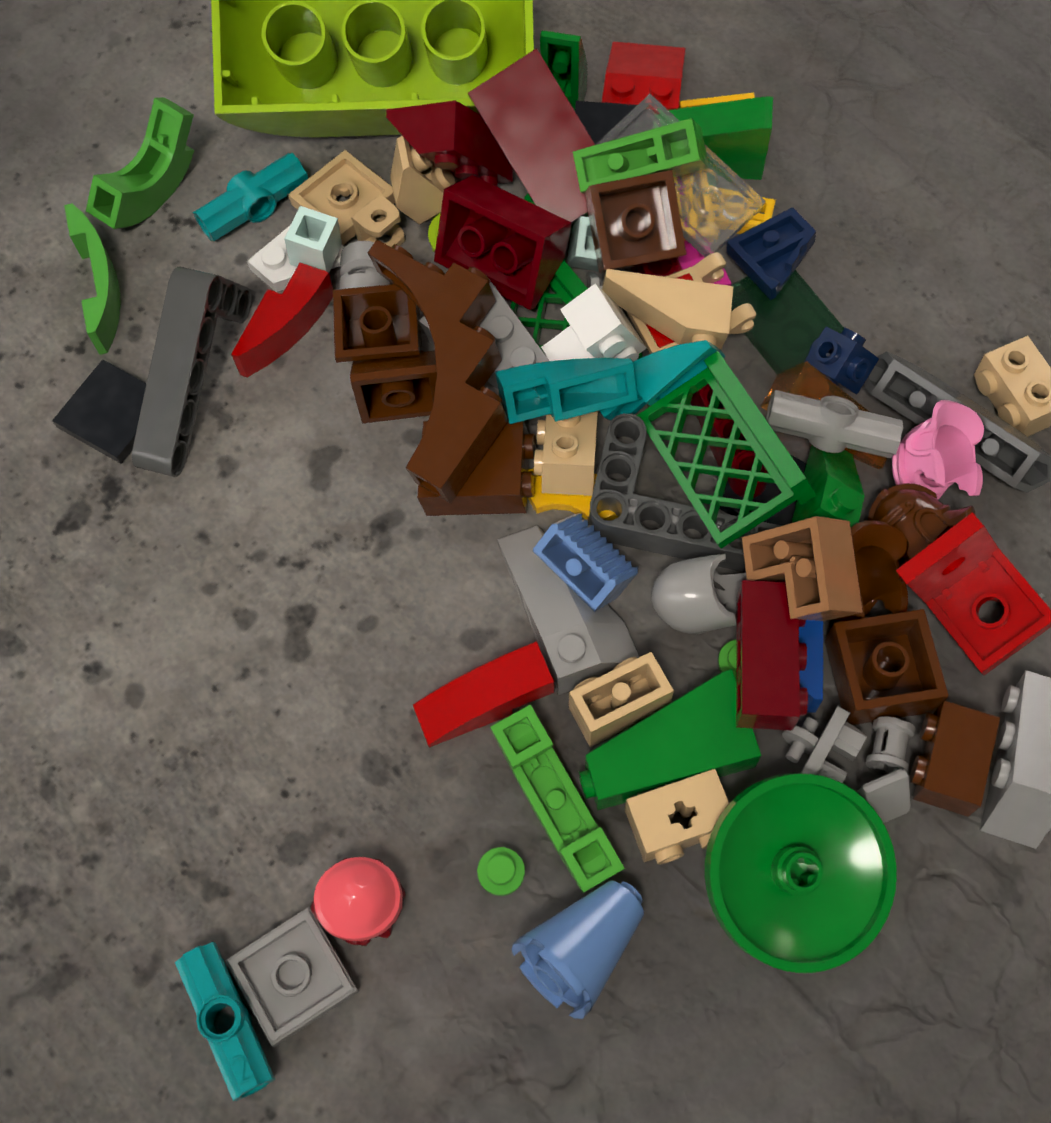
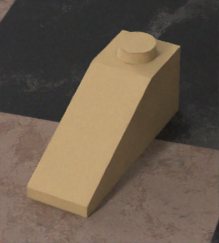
(673, 306)

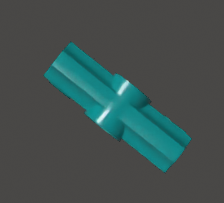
(250, 196)
(238, 1049)

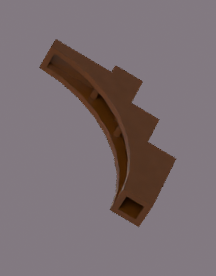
(463, 412)

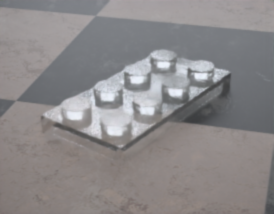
(710, 201)

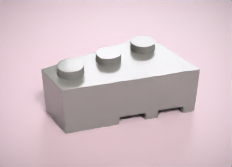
(1021, 778)

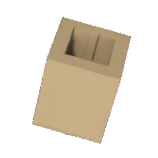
(417, 183)

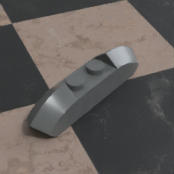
(1002, 448)

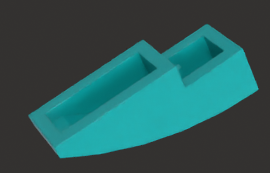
(664, 372)
(565, 387)

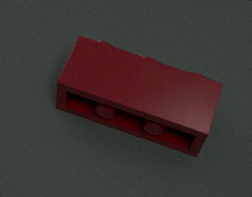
(768, 659)

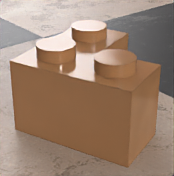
(814, 562)

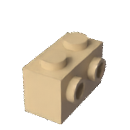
(1017, 385)
(567, 454)
(619, 698)

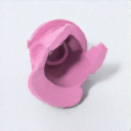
(942, 451)

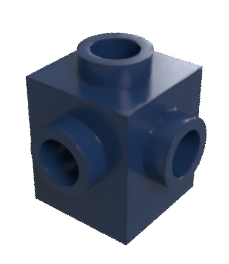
(842, 358)

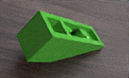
(661, 149)

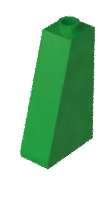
(735, 132)
(673, 745)

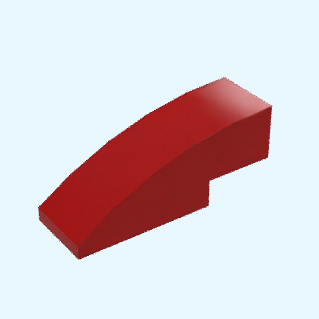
(283, 319)
(484, 694)

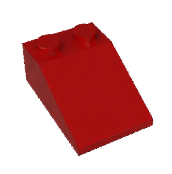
(644, 70)

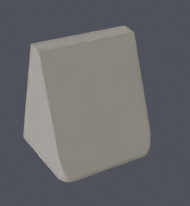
(888, 795)

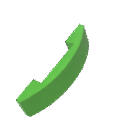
(103, 311)
(556, 799)

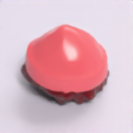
(358, 900)

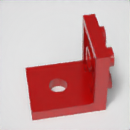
(962, 574)

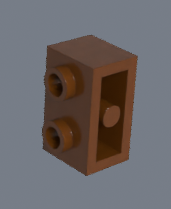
(954, 758)

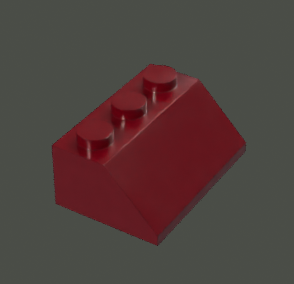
(453, 140)
(502, 237)

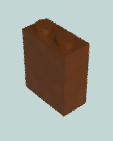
(498, 481)

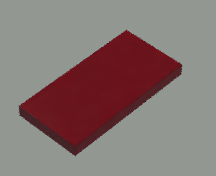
(536, 133)

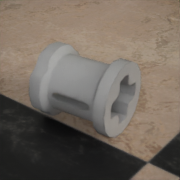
(890, 745)

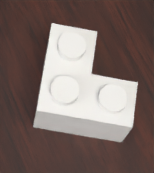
(595, 330)

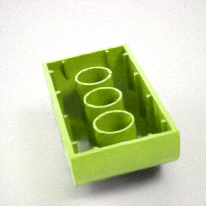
(346, 62)

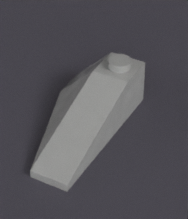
(568, 631)

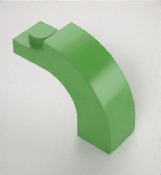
(152, 175)

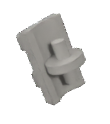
(837, 735)

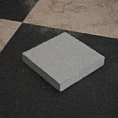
(291, 976)

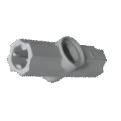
(834, 424)

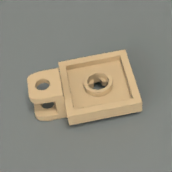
(368, 211)

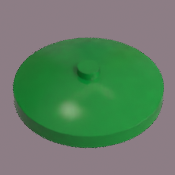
(800, 872)

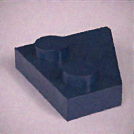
(773, 250)

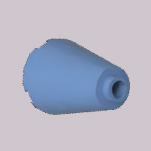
(580, 946)

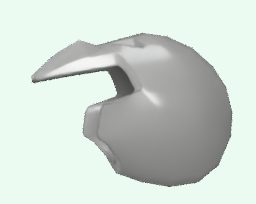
(687, 595)

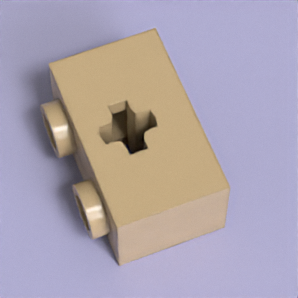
(653, 812)

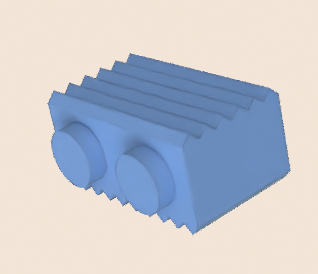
(585, 561)

